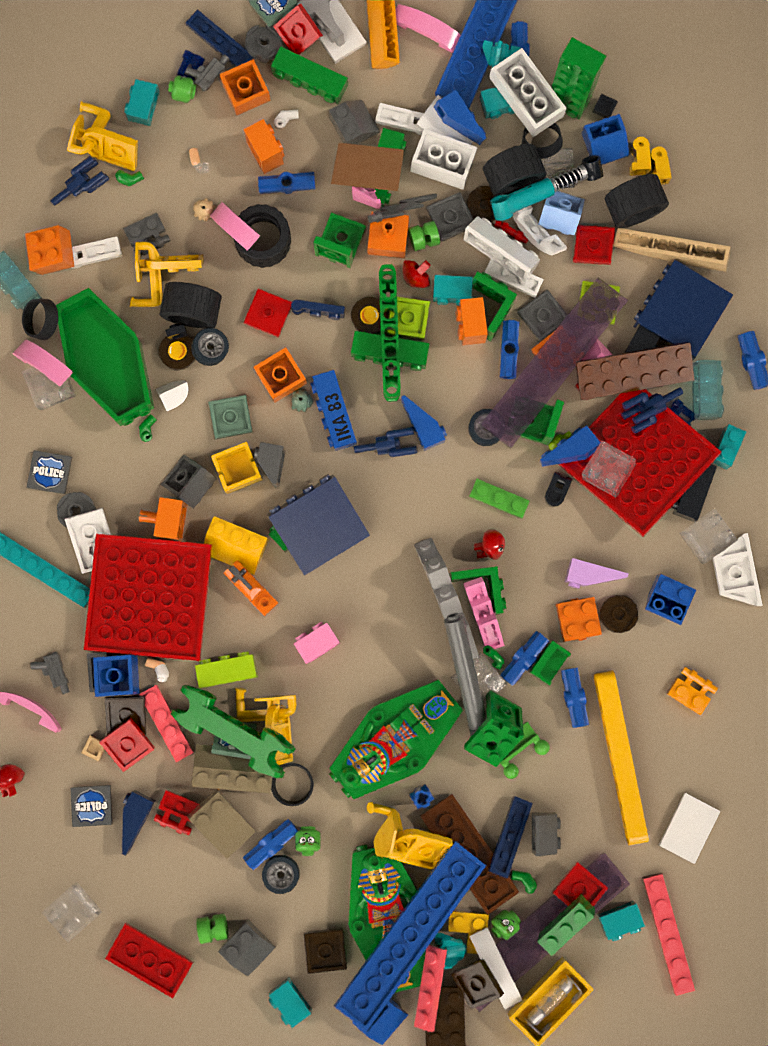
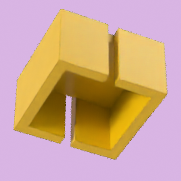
(237, 467)

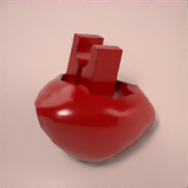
(416, 275)
(492, 545)
(9, 776)

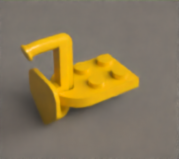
(101, 142)
(154, 265)
(275, 717)
(407, 845)

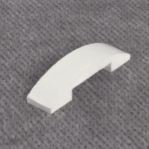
(536, 233)
(488, 950)

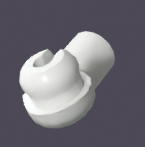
(284, 116)

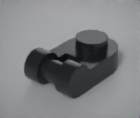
(554, 495)

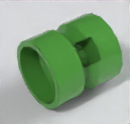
(417, 234)
(212, 928)

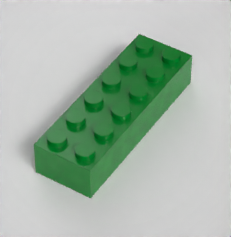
(577, 76)

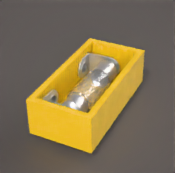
(550, 1001)

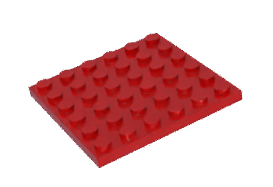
(667, 463)
(148, 597)

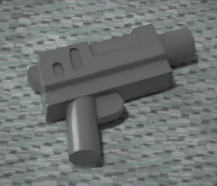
(207, 75)
(53, 667)

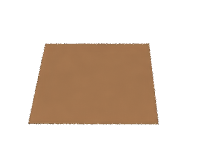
(367, 167)

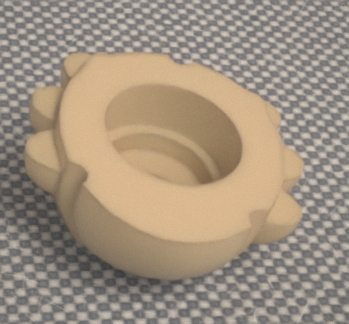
(206, 212)

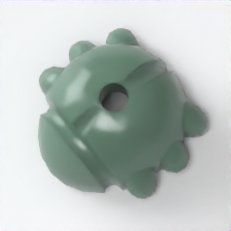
(305, 403)

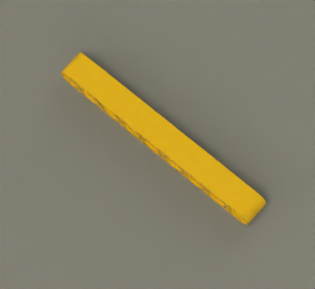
(620, 758)

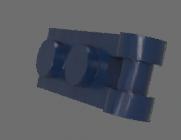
(317, 309)

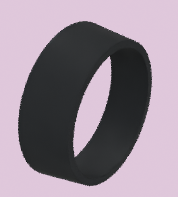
(548, 151)
(51, 318)
(292, 803)

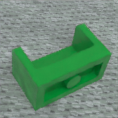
(549, 662)

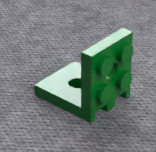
(336, 250)
(497, 292)
(544, 424)
(495, 584)
(502, 726)

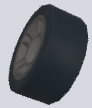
(211, 337)
(477, 432)
(270, 874)

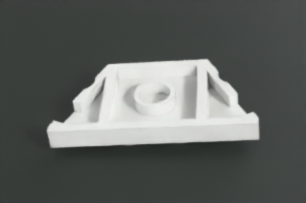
(737, 573)

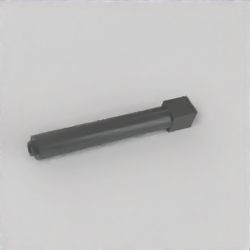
(465, 671)

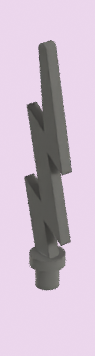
(396, 210)

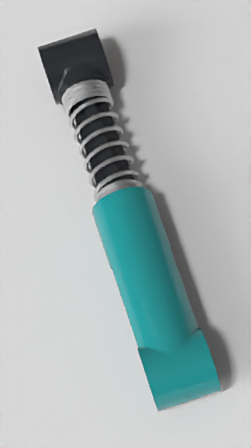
(505, 205)

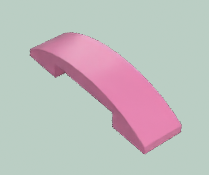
(427, 26)
(234, 226)
(43, 361)
(47, 719)

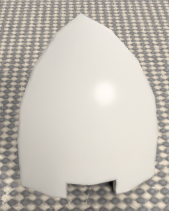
(173, 394)

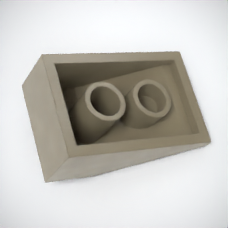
(221, 823)

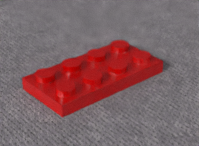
(149, 960)

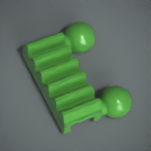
(541, 747)

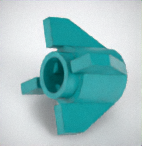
(497, 53)
(455, 949)

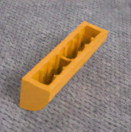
(383, 33)

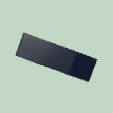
(134, 816)

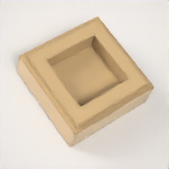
(93, 748)

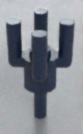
(81, 181)
(648, 408)
(389, 444)

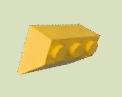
(235, 543)

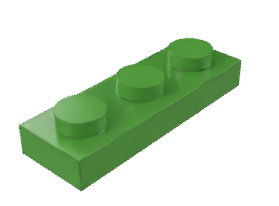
(499, 498)

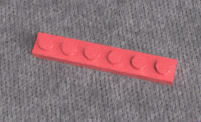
(668, 934)

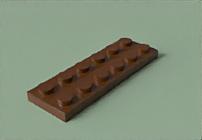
(635, 370)
(451, 821)

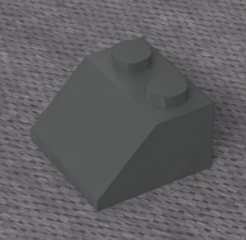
(353, 122)
(271, 460)
(188, 481)
(545, 833)
(246, 948)

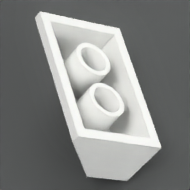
(443, 159)

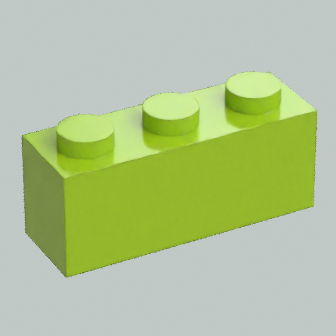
(226, 670)

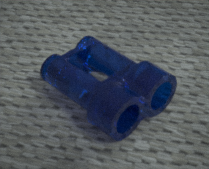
(192, 59)
(678, 407)

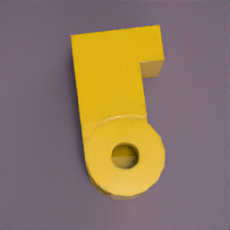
(642, 161)
(660, 164)

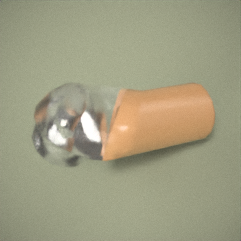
(195, 161)

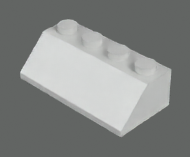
(501, 248)

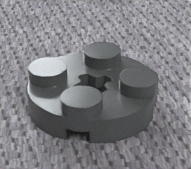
(263, 52)
(71, 500)

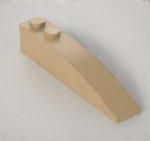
(672, 248)

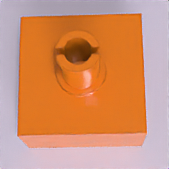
(389, 237)
(168, 519)

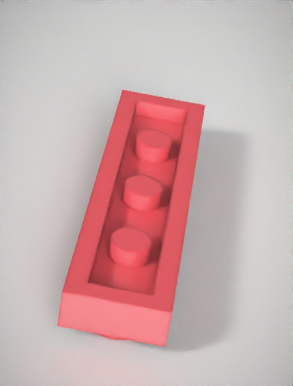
(166, 724)
(430, 988)

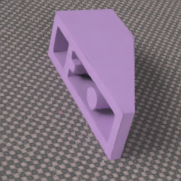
(585, 574)

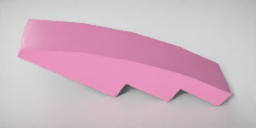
(483, 613)

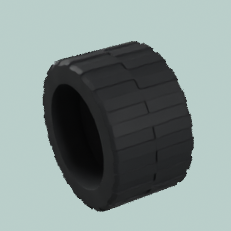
(514, 169)
(636, 200)
(273, 256)
(190, 305)

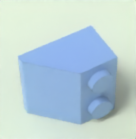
(562, 213)

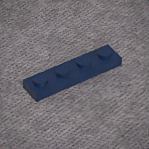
(218, 39)
(510, 837)

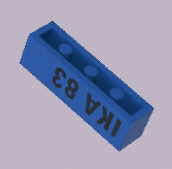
(334, 410)

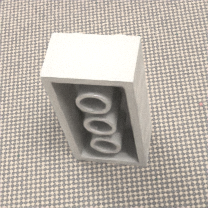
(527, 92)

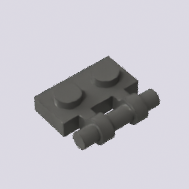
(146, 229)

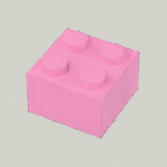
(316, 643)

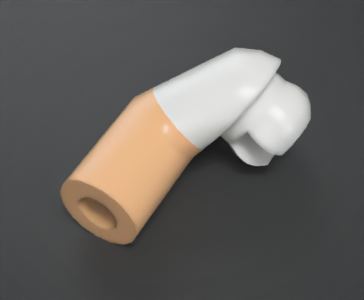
(160, 668)

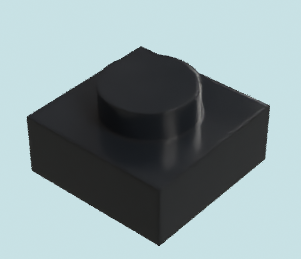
(605, 106)
(176, 331)

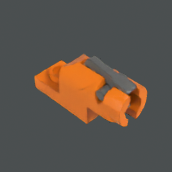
(251, 588)

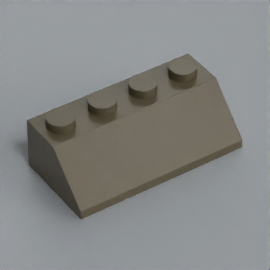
(226, 772)

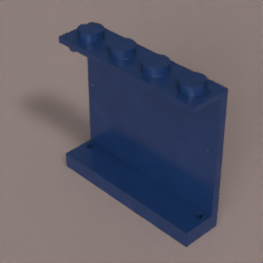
(683, 307)
(318, 524)

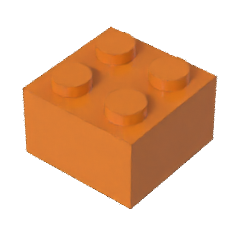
(245, 87)
(264, 146)
(49, 250)
(472, 321)
(280, 375)

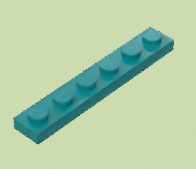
(44, 571)

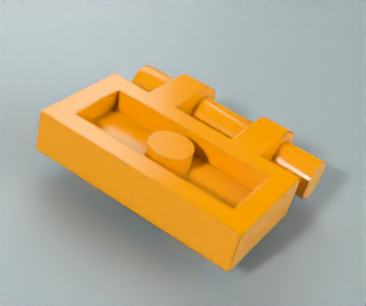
(689, 696)

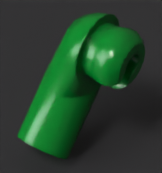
(127, 179)
(145, 428)
(493, 654)
(526, 878)

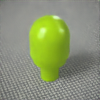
(553, 444)

